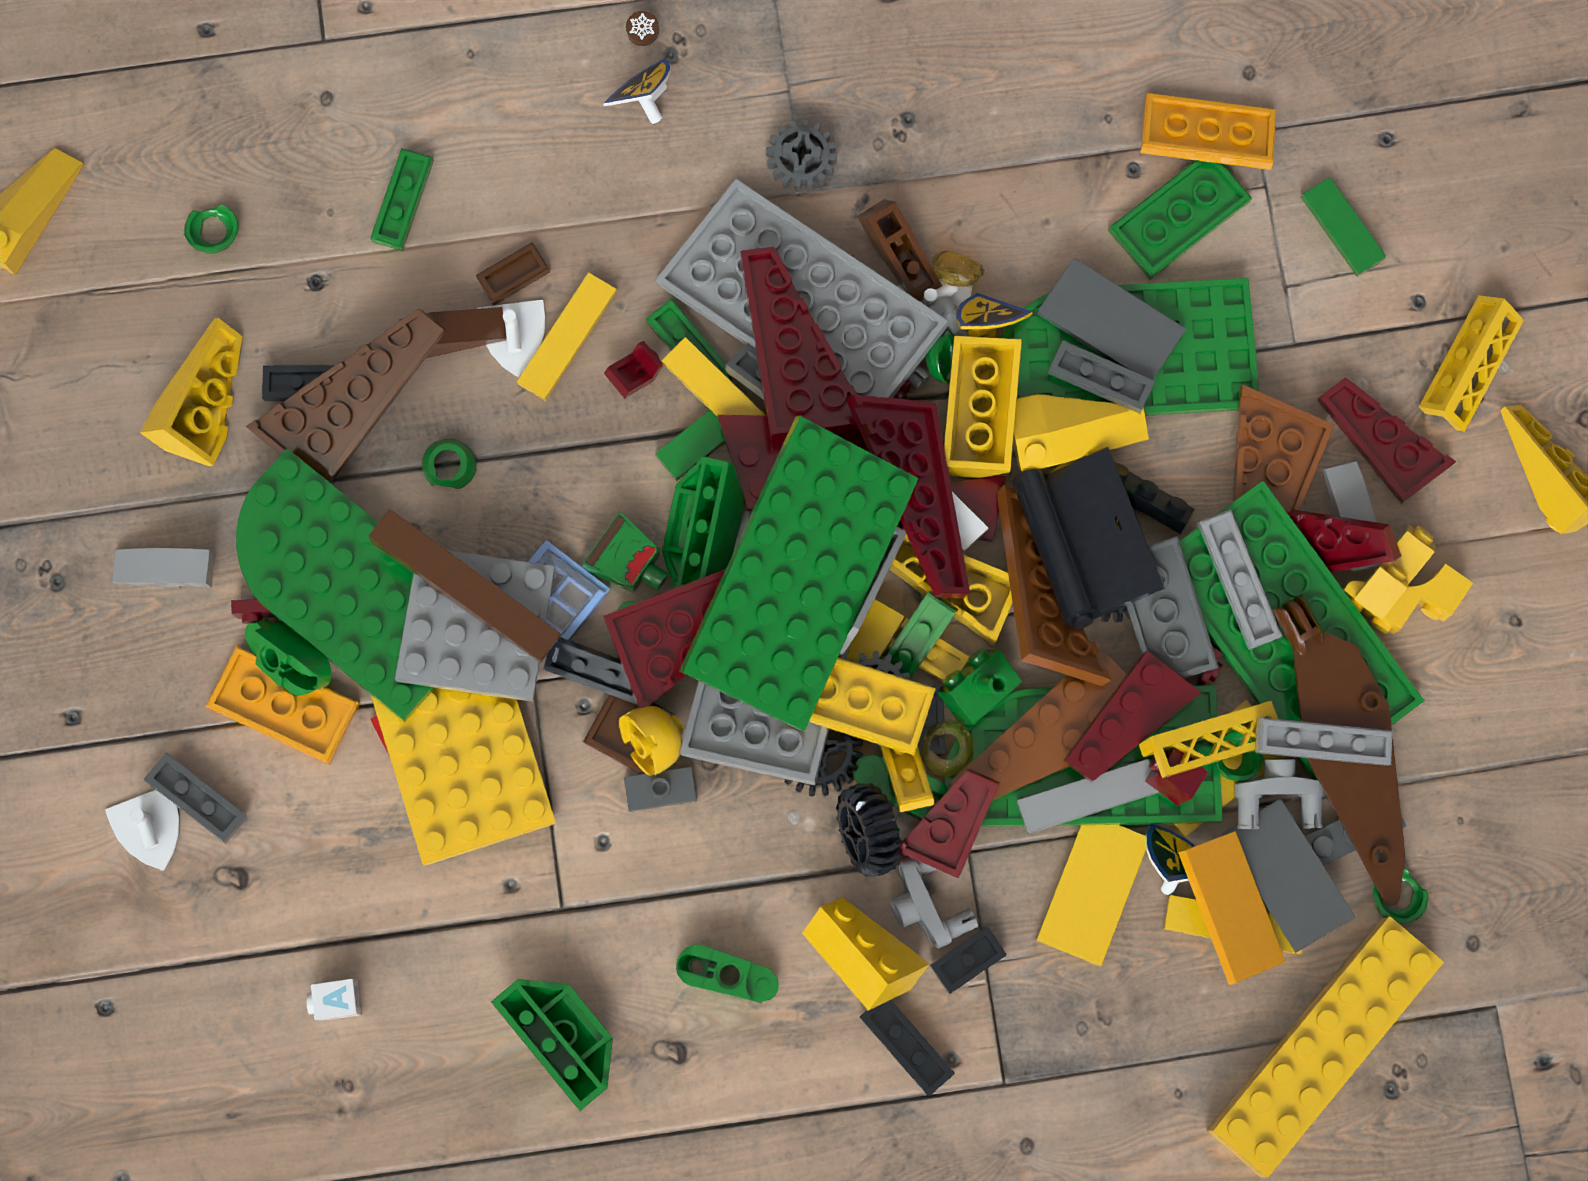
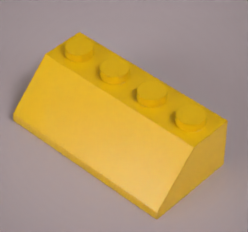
(982, 406)

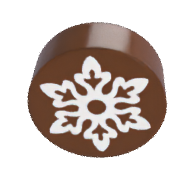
(642, 28)

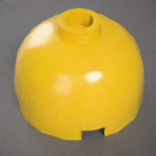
(653, 736)

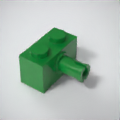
(978, 686)

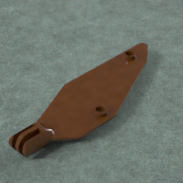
(1341, 690)

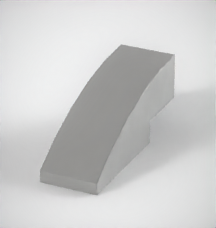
(1348, 494)
(164, 567)

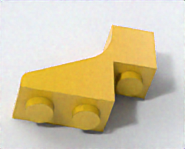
(1392, 578)
(1437, 598)

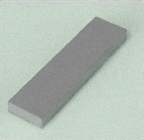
(1239, 579)
(1323, 741)
(1085, 797)

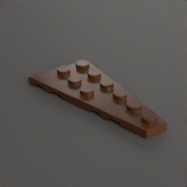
(343, 405)

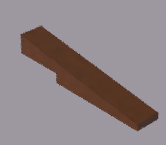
(463, 585)

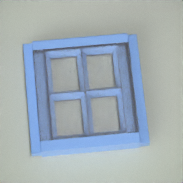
(573, 592)

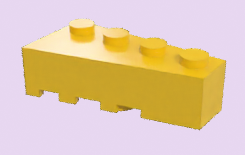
(982, 609)

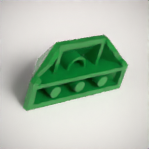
(703, 521)
(560, 1036)

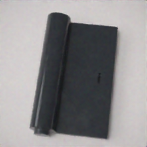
(1079, 541)

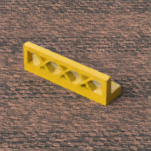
(1469, 356)
(1207, 730)

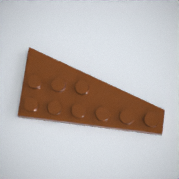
(1277, 447)
(1039, 622)
(1046, 732)

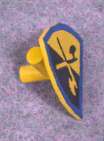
(985, 314)

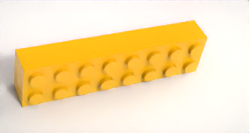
(1325, 1046)

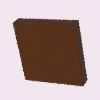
(606, 734)

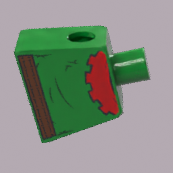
(625, 557)

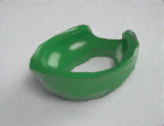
(194, 225)
(944, 350)
(467, 463)
(1250, 763)
(1413, 911)

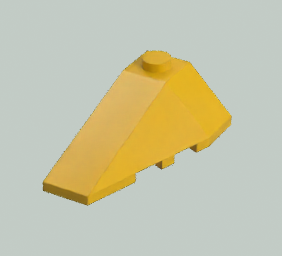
(31, 203)
(195, 403)
(1066, 429)
(1553, 476)

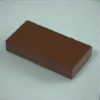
(513, 273)

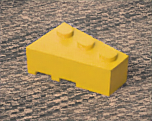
(863, 953)

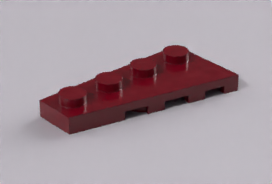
(1390, 448)
(1133, 712)

